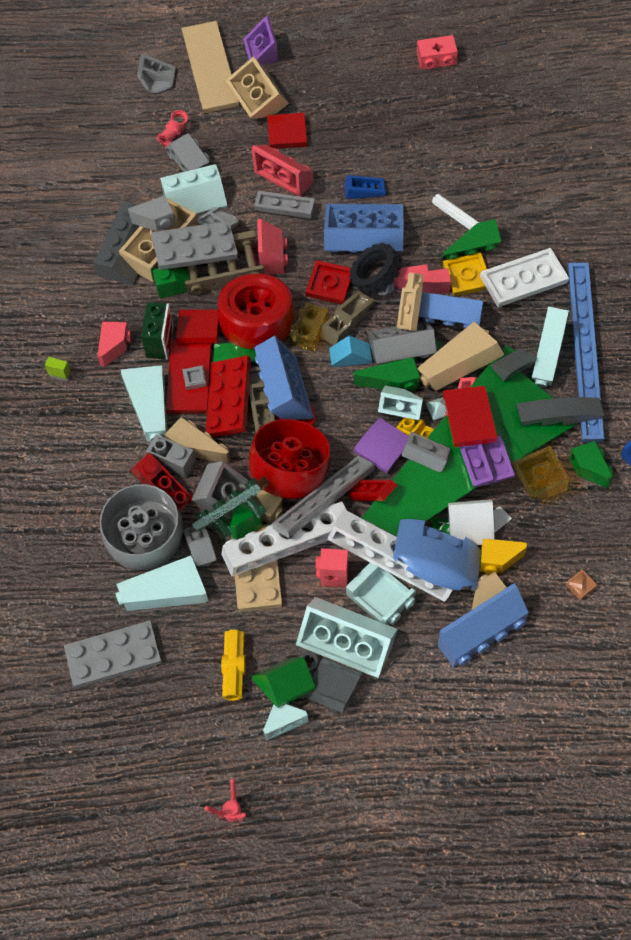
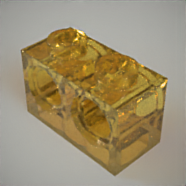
(311, 327)

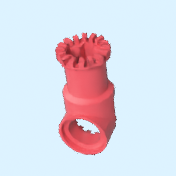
(173, 128)

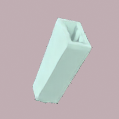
(549, 347)
(148, 398)
(163, 587)

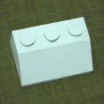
(196, 189)

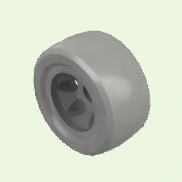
(133, 506)

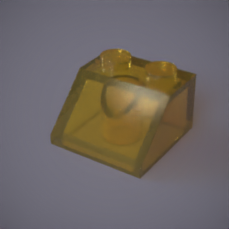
(542, 475)

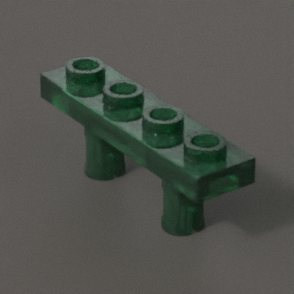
(246, 496)

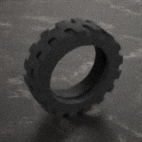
(383, 277)

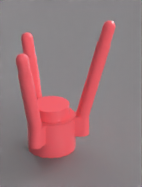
(231, 809)

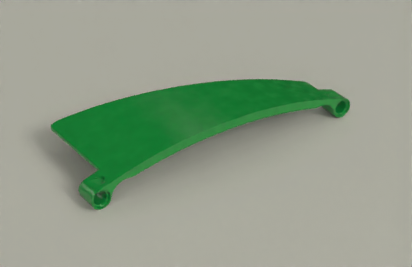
(425, 492)

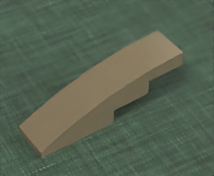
(259, 400)

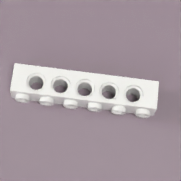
(378, 548)
(239, 562)

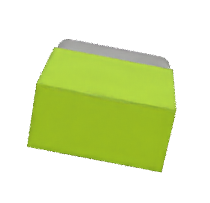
(58, 369)

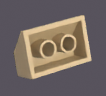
(256, 90)

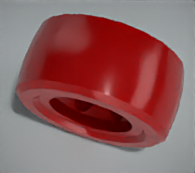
(256, 322)
(292, 445)

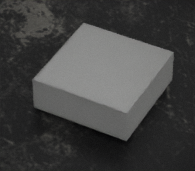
(194, 377)

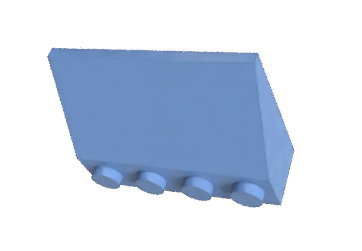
(362, 225)

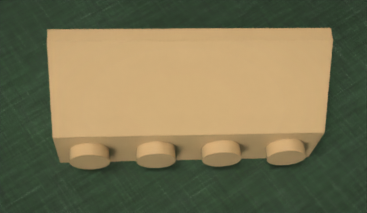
(139, 248)

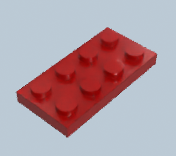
(228, 396)

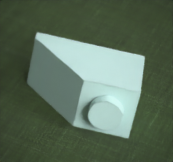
(400, 403)

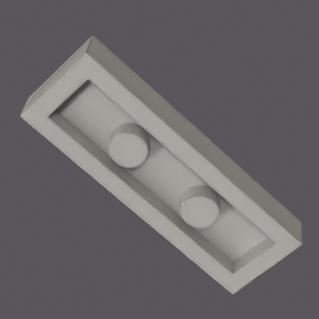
(284, 204)

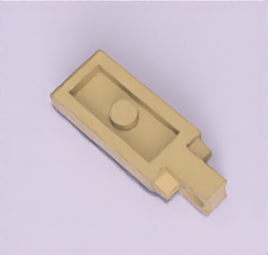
(410, 303)

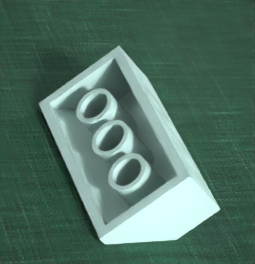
(346, 636)

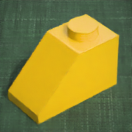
(500, 555)

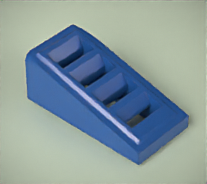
(353, 190)

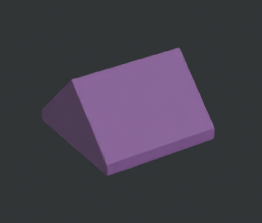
(262, 43)

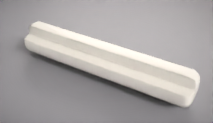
(453, 211)

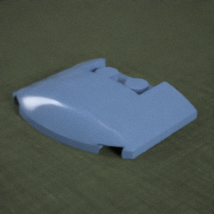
(437, 555)

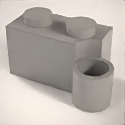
(187, 153)

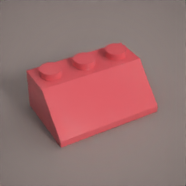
(281, 169)

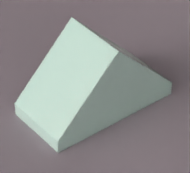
(283, 720)

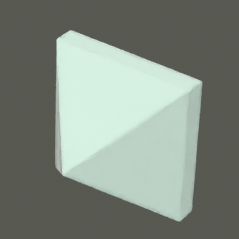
(436, 409)

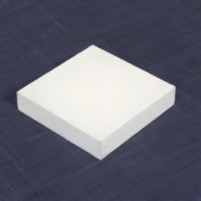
(471, 520)

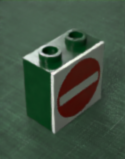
(157, 330)

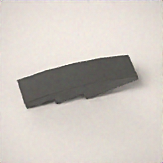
(559, 410)

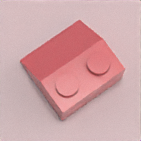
(271, 248)

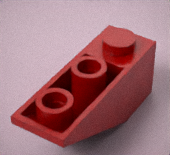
(152, 473)

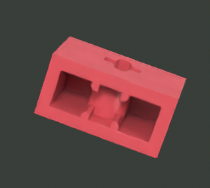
(437, 52)
(332, 567)

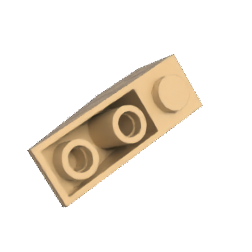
(201, 443)

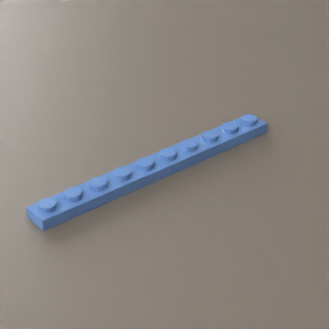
(585, 345)

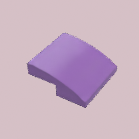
(382, 445)
(487, 463)

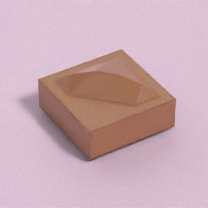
(581, 585)

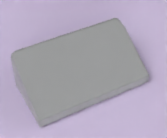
(426, 452)

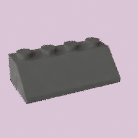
(109, 262)

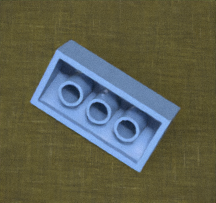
(450, 309)
(282, 380)
(483, 626)

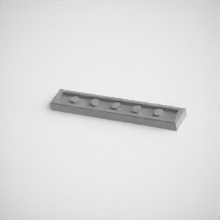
(323, 496)

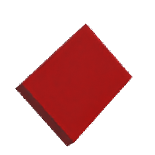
(469, 416)

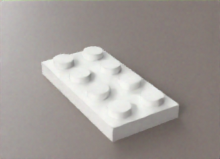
(524, 277)

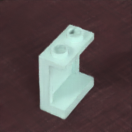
(380, 594)

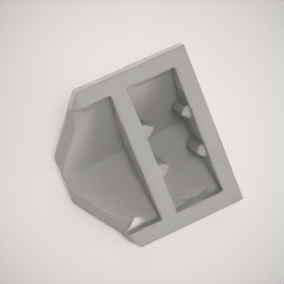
(155, 74)
(217, 216)

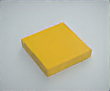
(466, 274)

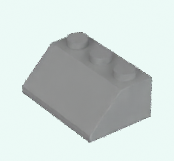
(399, 344)

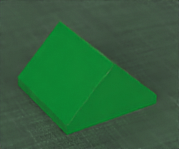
(285, 681)

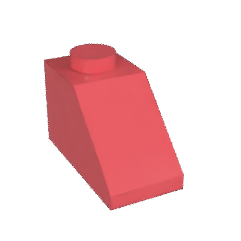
(113, 341)

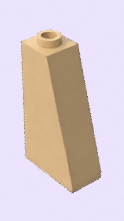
(459, 357)

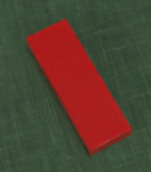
(372, 490)

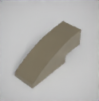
(346, 318)

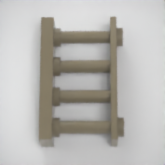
(243, 241)

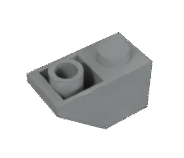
(172, 455)

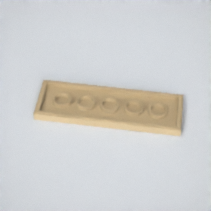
(209, 66)

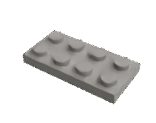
(194, 245)
(112, 654)

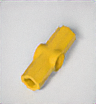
(233, 665)

